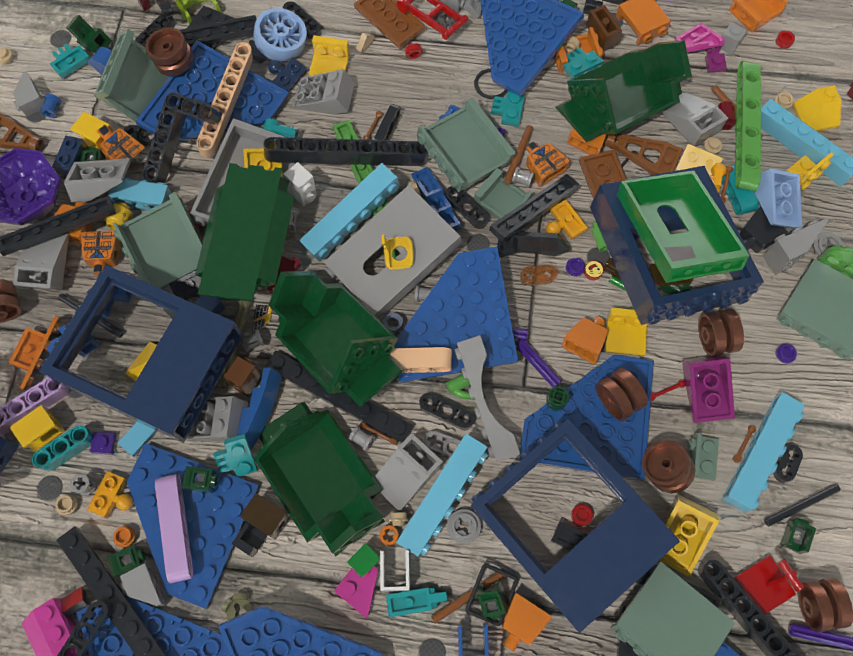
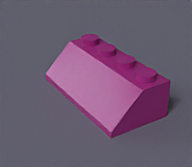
(49, 629)

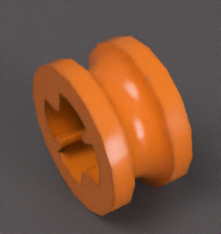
(395, 537)

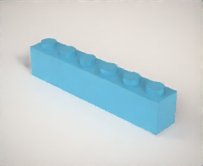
(805, 141)
(350, 212)
(763, 453)
(442, 495)

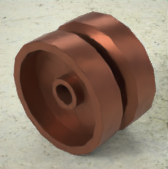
(169, 51)
(8, 301)
(721, 332)
(621, 394)
(668, 466)
(825, 605)

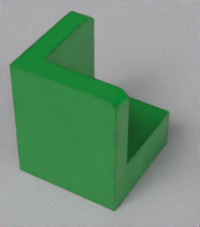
(364, 560)

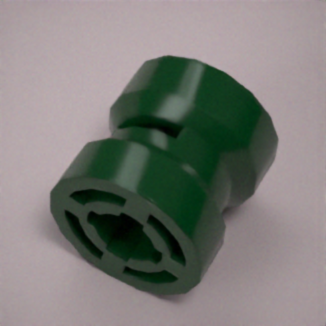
(556, 402)

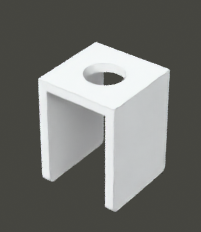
(382, 575)

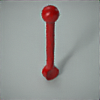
(681, 384)

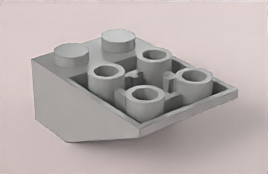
(325, 92)
(695, 118)
(791, 248)
(42, 265)
(218, 420)
(407, 471)

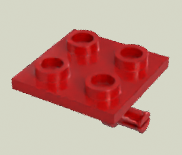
(768, 585)

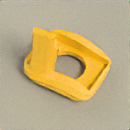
(390, 245)

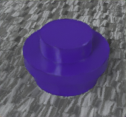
(575, 267)
(786, 353)

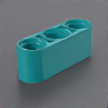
(741, 200)
(53, 449)

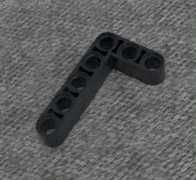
(173, 132)

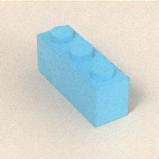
(140, 194)

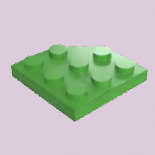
(838, 259)

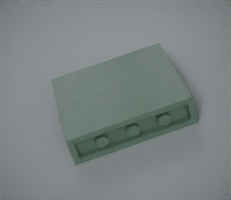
(129, 77)
(466, 145)
(161, 243)
(822, 309)
(671, 619)

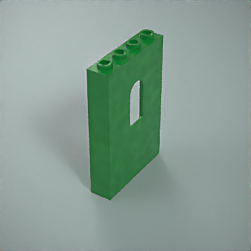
(708, 232)

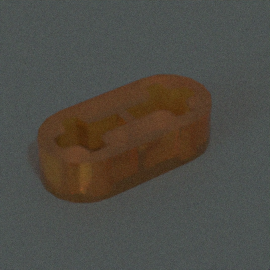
(537, 274)

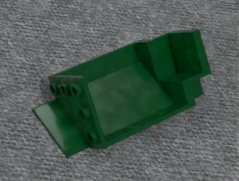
(626, 89)
(245, 233)
(334, 335)
(319, 477)

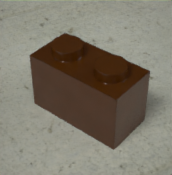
(605, 27)
(243, 376)

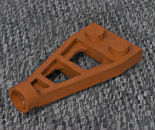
(27, 142)
(668, 153)

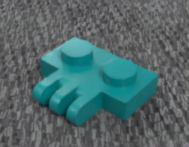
(69, 60)
(581, 62)
(508, 108)
(236, 456)

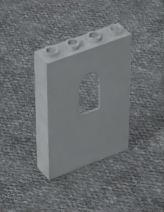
(238, 137)
(403, 216)

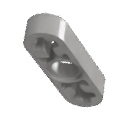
(436, 447)

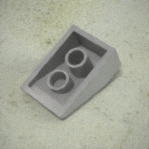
(93, 178)

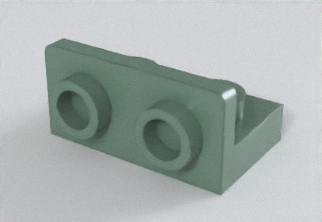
(704, 455)

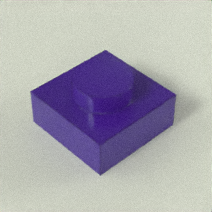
(103, 443)

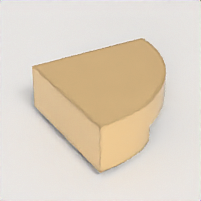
(364, 41)

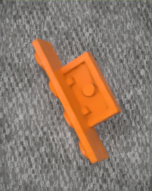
(29, 349)

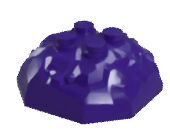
(26, 186)

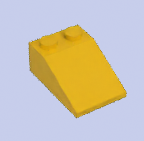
(693, 528)

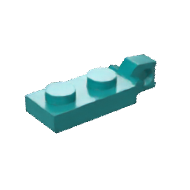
(413, 601)

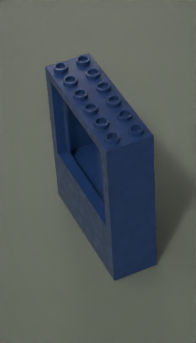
(648, 304)
(179, 371)
(606, 558)

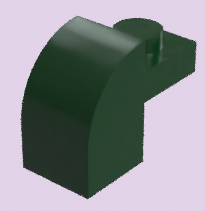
(86, 36)

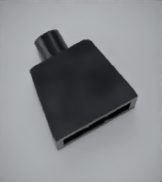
(759, 233)

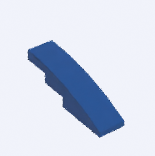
(434, 196)
(262, 400)

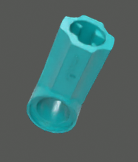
(274, 126)

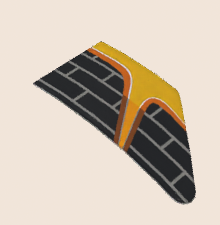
(261, 316)

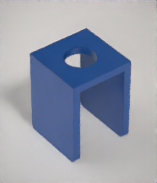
(485, 640)

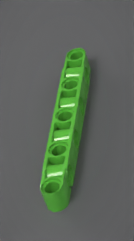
(748, 126)

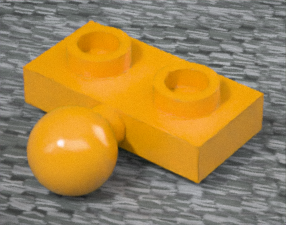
(718, 171)
(567, 220)
(109, 494)

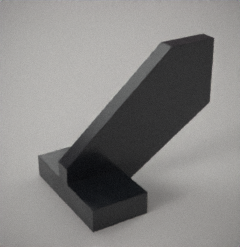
(533, 242)

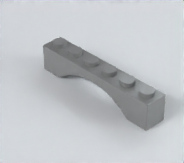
(501, 440)

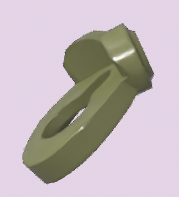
(228, 605)

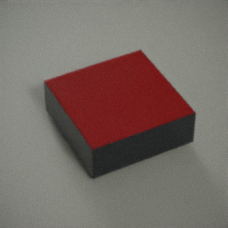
(74, 602)

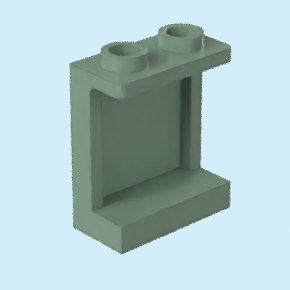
(498, 197)

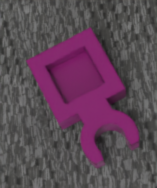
(715, 61)

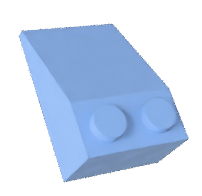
(780, 198)

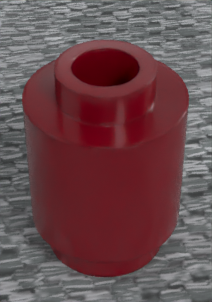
(729, 110)

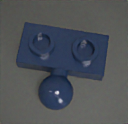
(289, 76)

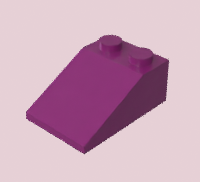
(709, 388)

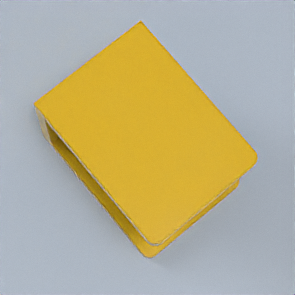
(87, 126)
(37, 428)

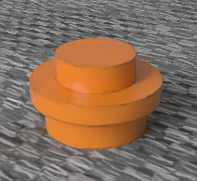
(124, 536)

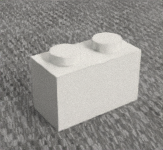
(301, 184)

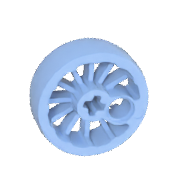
(280, 34)

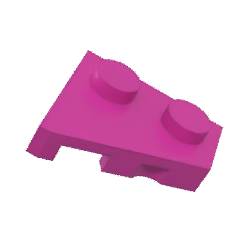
(701, 38)
(358, 590)

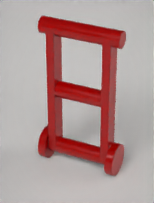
(405, 6)

